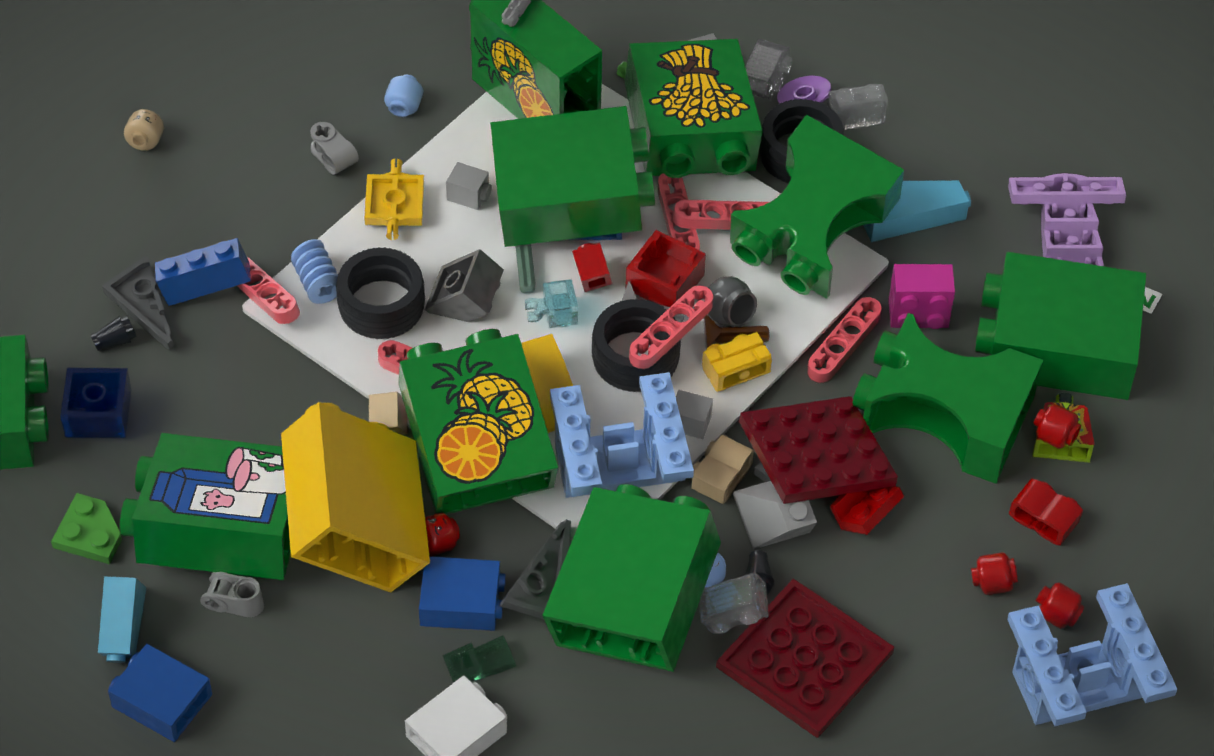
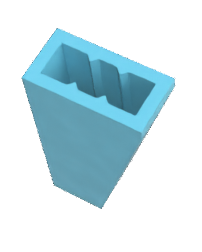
(922, 207)

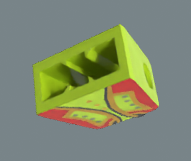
(1084, 443)

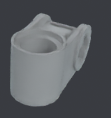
(332, 148)
(230, 594)

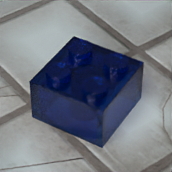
(96, 402)

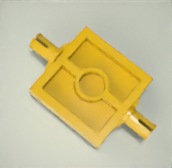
(394, 199)

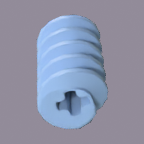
(315, 271)

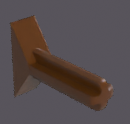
(721, 335)

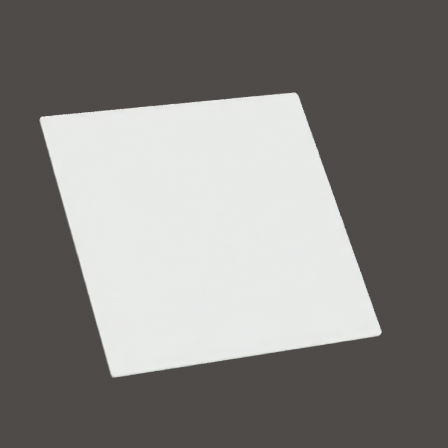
(457, 230)

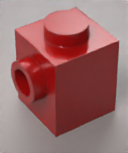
(592, 266)

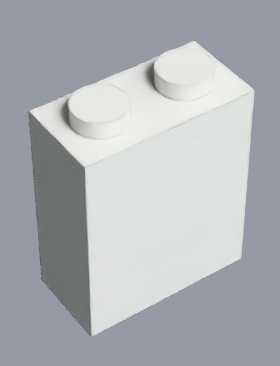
(457, 722)

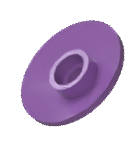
(805, 87)

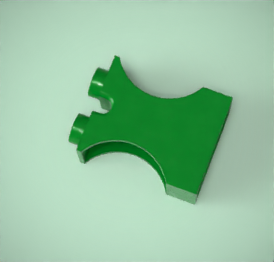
(829, 192)
(959, 399)

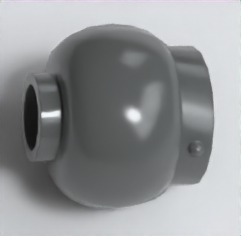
(732, 302)

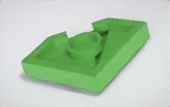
(88, 530)

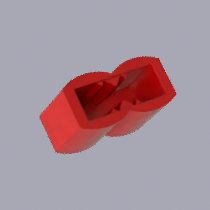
(1046, 511)

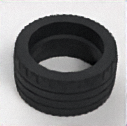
(784, 120)
(376, 266)
(625, 318)

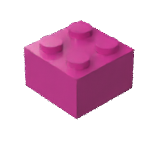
(922, 291)

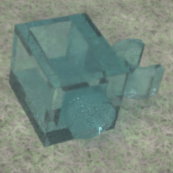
(557, 303)

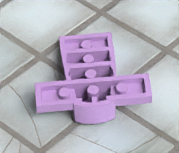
(1067, 212)

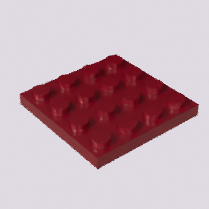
(817, 449)
(805, 658)

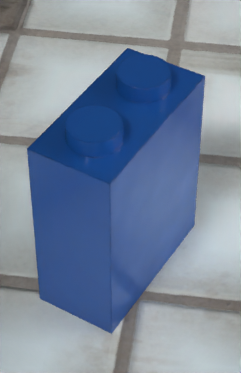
(461, 593)
(159, 692)

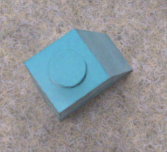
(120, 617)

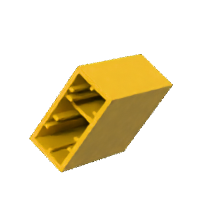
(354, 497)

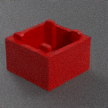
(665, 269)

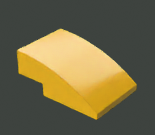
(547, 372)

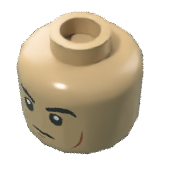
(143, 130)

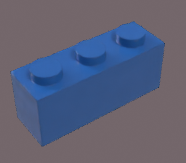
(202, 271)

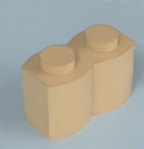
(722, 468)

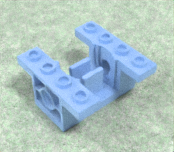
(621, 454)
(1093, 673)

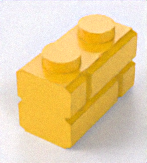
(736, 361)

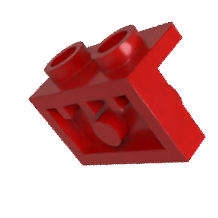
(865, 509)

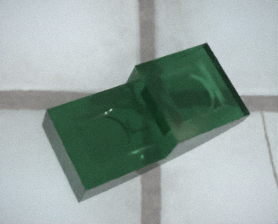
(480, 661)

